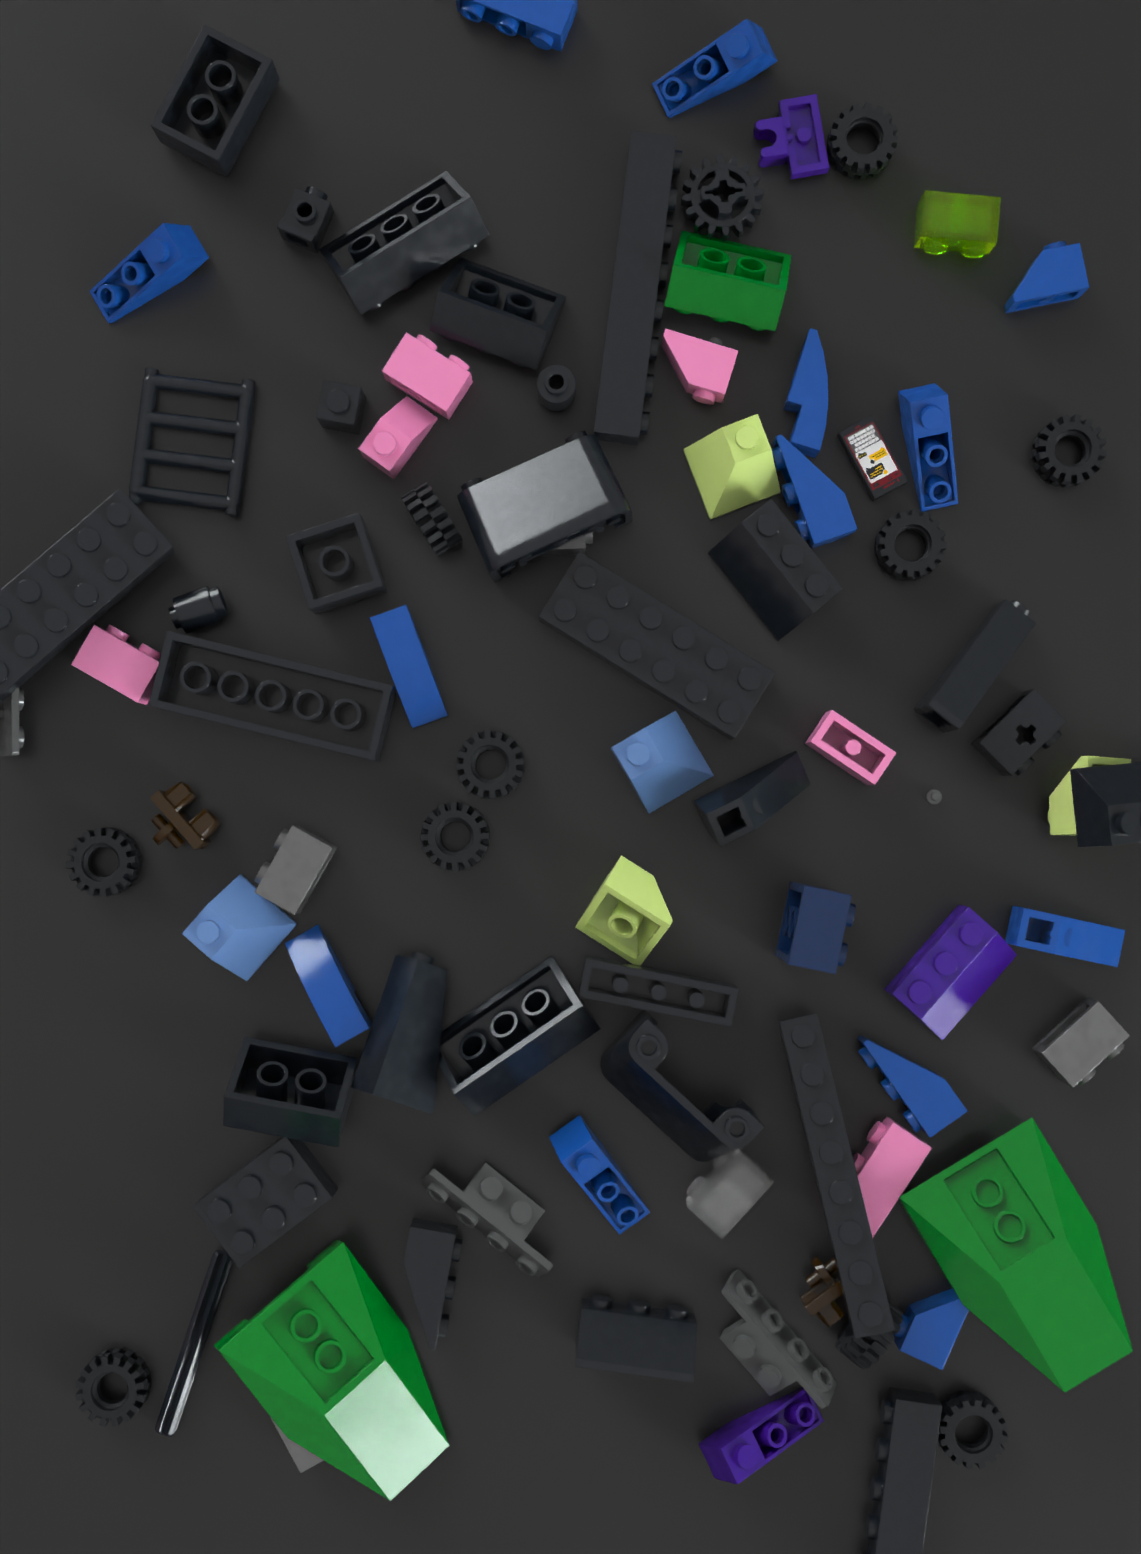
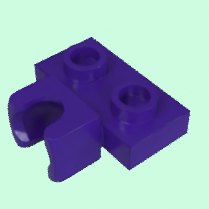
(795, 138)

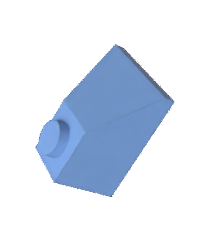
(662, 761)
(239, 928)

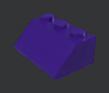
(951, 971)

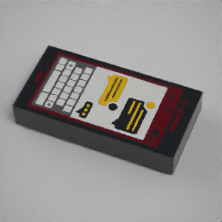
(872, 458)

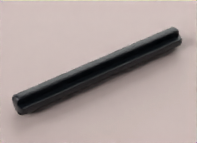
(194, 1343)

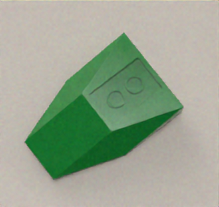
(1024, 1255)
(340, 1374)

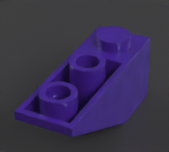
(759, 1436)

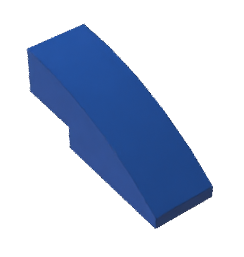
(809, 397)
(409, 666)
(328, 986)

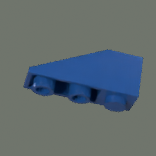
(539, 20)
(716, 68)
(149, 270)
(929, 445)
(818, 502)
(1064, 936)
(924, 1093)
(598, 1174)

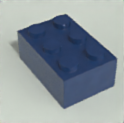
(814, 927)

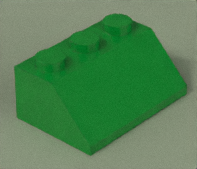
(728, 281)

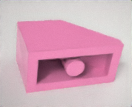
(700, 365)
(397, 436)

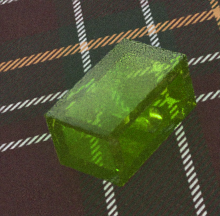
(957, 223)

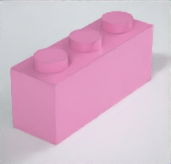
(887, 1167)

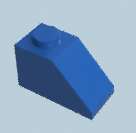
(1052, 278)
(931, 1327)

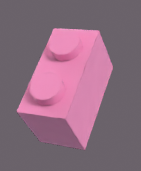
(428, 375)
(118, 663)
(850, 748)

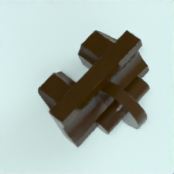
(193, 830)
(823, 1292)

